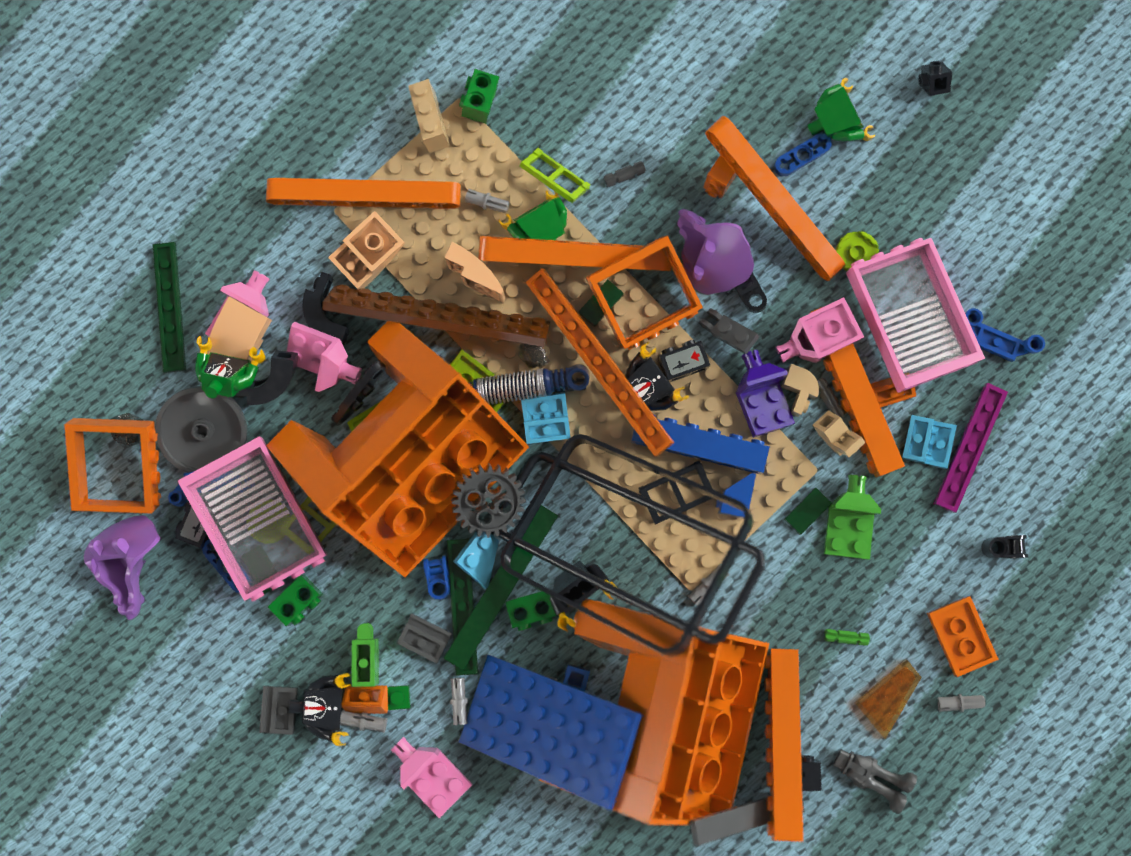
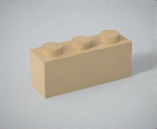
(428, 116)

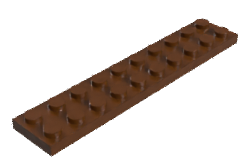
(437, 315)

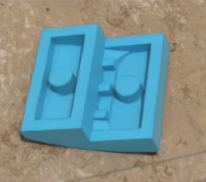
(545, 418)
(929, 442)

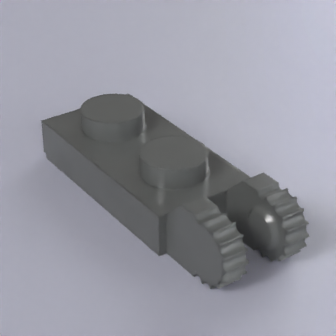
(730, 331)

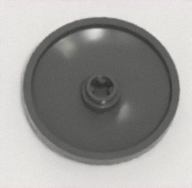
(199, 428)

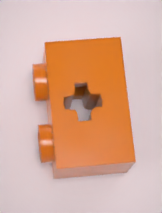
(719, 178)

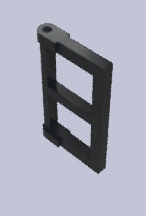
(683, 506)

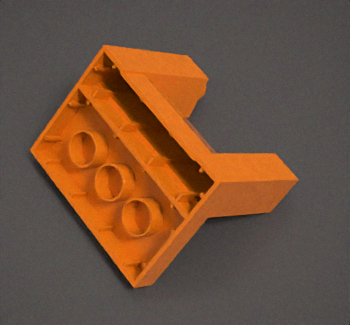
(399, 465)
(692, 712)

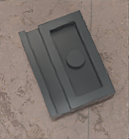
(424, 638)
(275, 710)

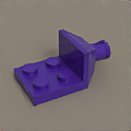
(763, 397)

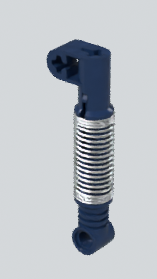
(527, 385)

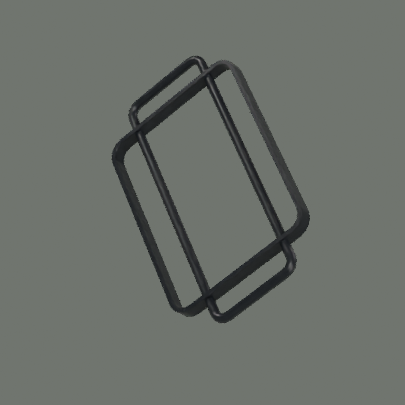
(690, 629)

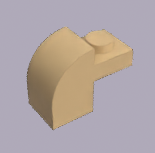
(804, 384)
(837, 435)

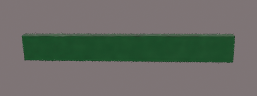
(498, 593)

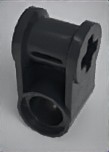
(1008, 547)

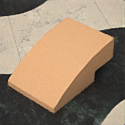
(367, 251)
(474, 272)
(238, 330)

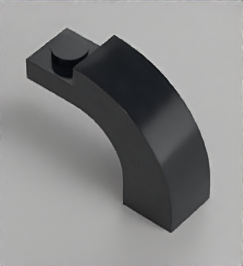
(313, 312)
(281, 373)

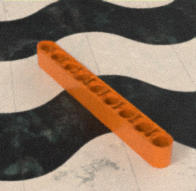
(363, 193)
(774, 198)
(564, 253)

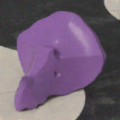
(714, 254)
(117, 560)

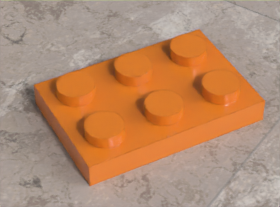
(962, 636)

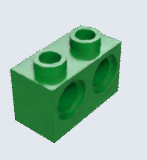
(481, 96)
(292, 596)
(529, 604)

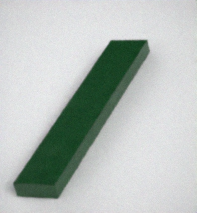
(169, 307)
(461, 599)

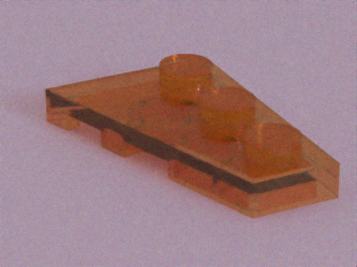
(888, 697)

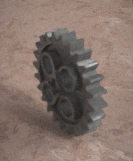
(478, 483)

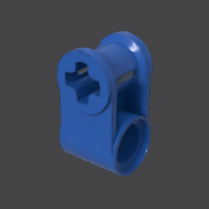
(437, 575)

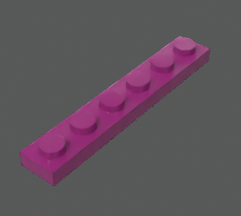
(970, 447)

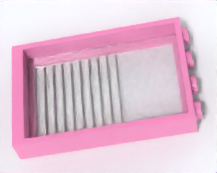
(914, 314)
(253, 519)

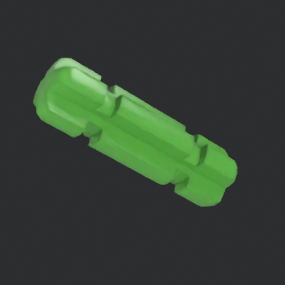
(846, 637)

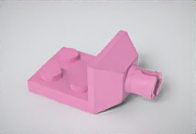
(247, 294)
(822, 333)
(321, 355)
(430, 776)

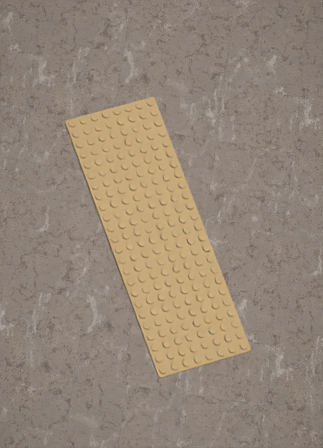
(487, 165)

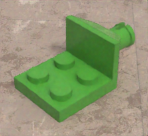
(851, 521)

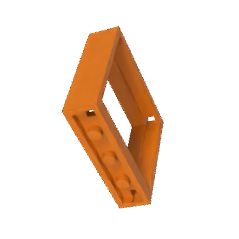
(667, 322)
(77, 465)

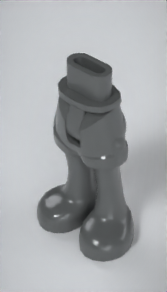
(862, 772)

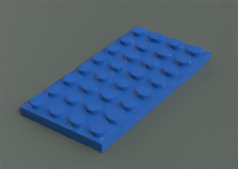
(551, 730)

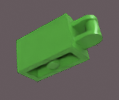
(365, 657)

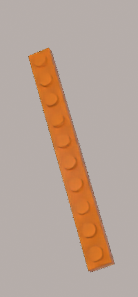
(600, 363)

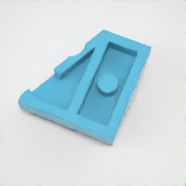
(478, 558)

